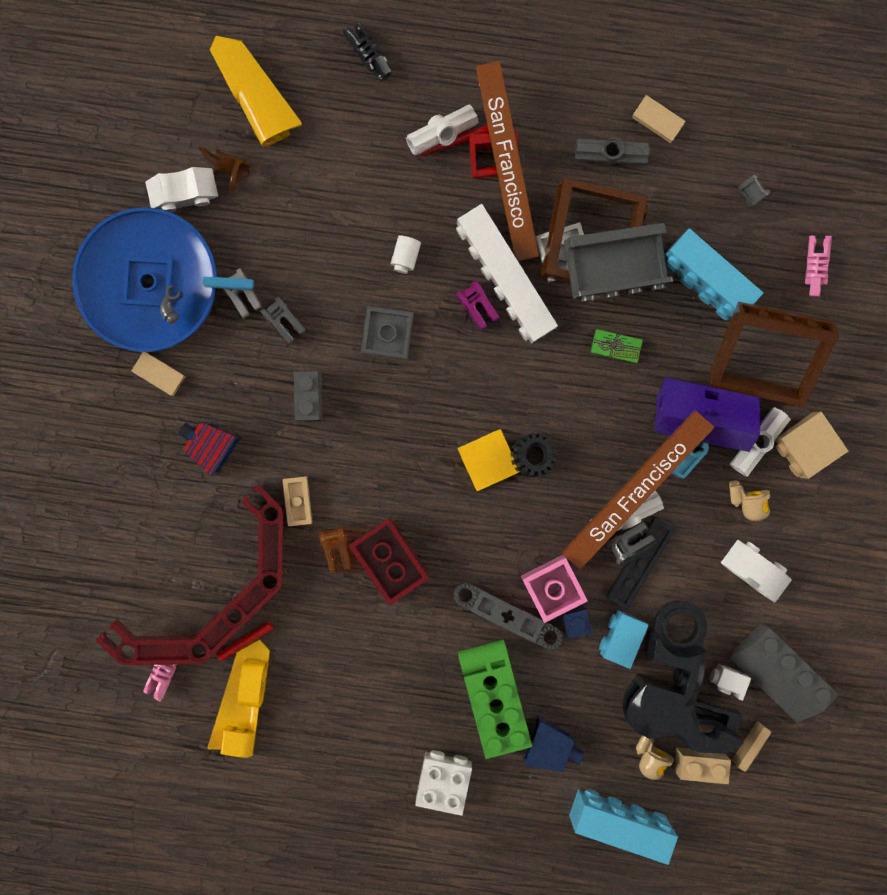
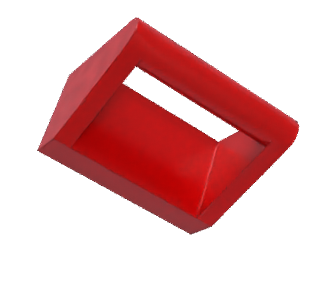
(482, 142)

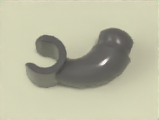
(166, 306)

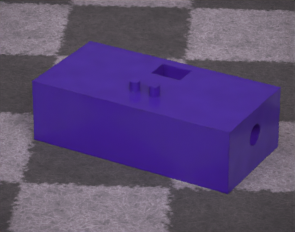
(731, 413)

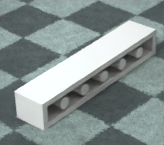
(506, 273)

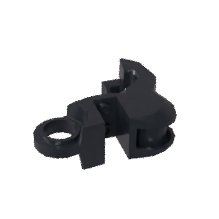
(670, 709)

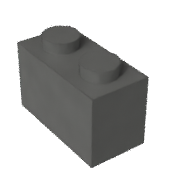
(308, 396)

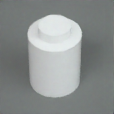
(405, 254)

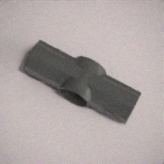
(627, 152)

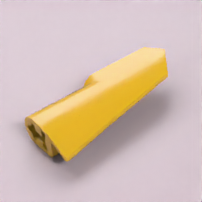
(255, 92)
(243, 696)

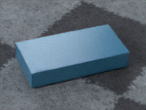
(228, 283)

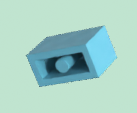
(623, 639)

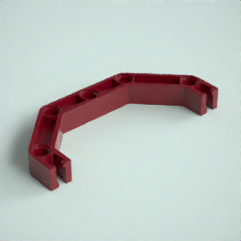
(179, 649)

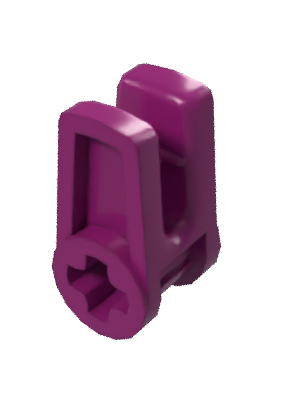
(470, 304)

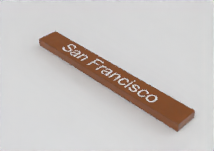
(507, 160)
(638, 489)

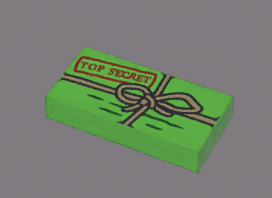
(616, 346)

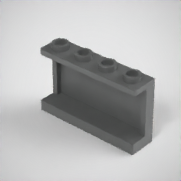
(617, 262)

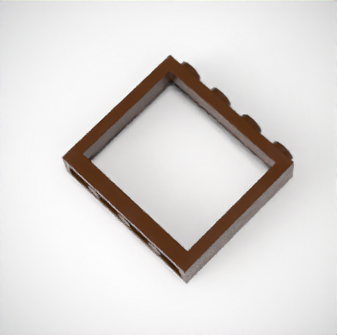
(559, 215)
(777, 321)

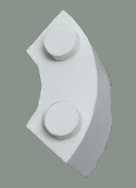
(182, 189)
(756, 570)

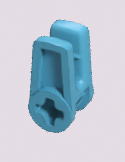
(691, 461)

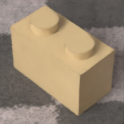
(702, 767)

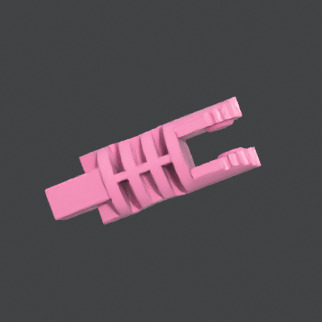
(817, 266)
(160, 674)

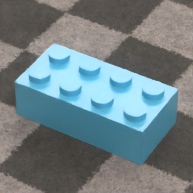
(709, 274)
(623, 826)

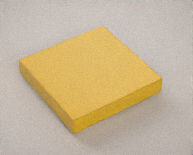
(488, 460)

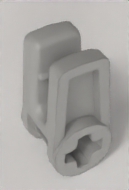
(234, 294)

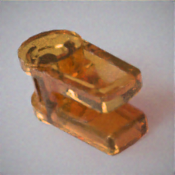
(339, 542)

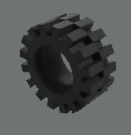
(543, 445)

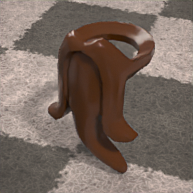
(227, 164)

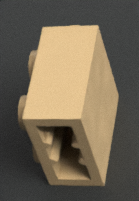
(810, 445)

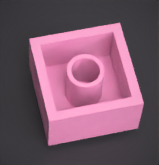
(553, 588)

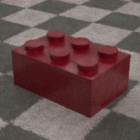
(389, 561)

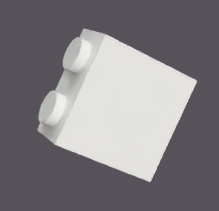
(443, 782)

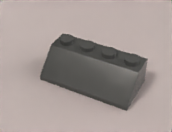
(782, 674)

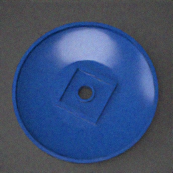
(112, 271)

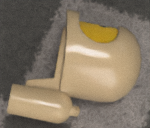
(754, 503)
(653, 761)

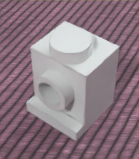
(730, 681)

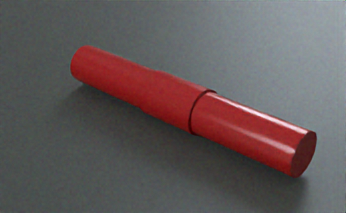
(244, 641)

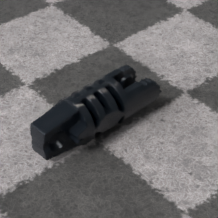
(368, 51)

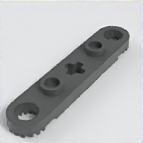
(492, 607)

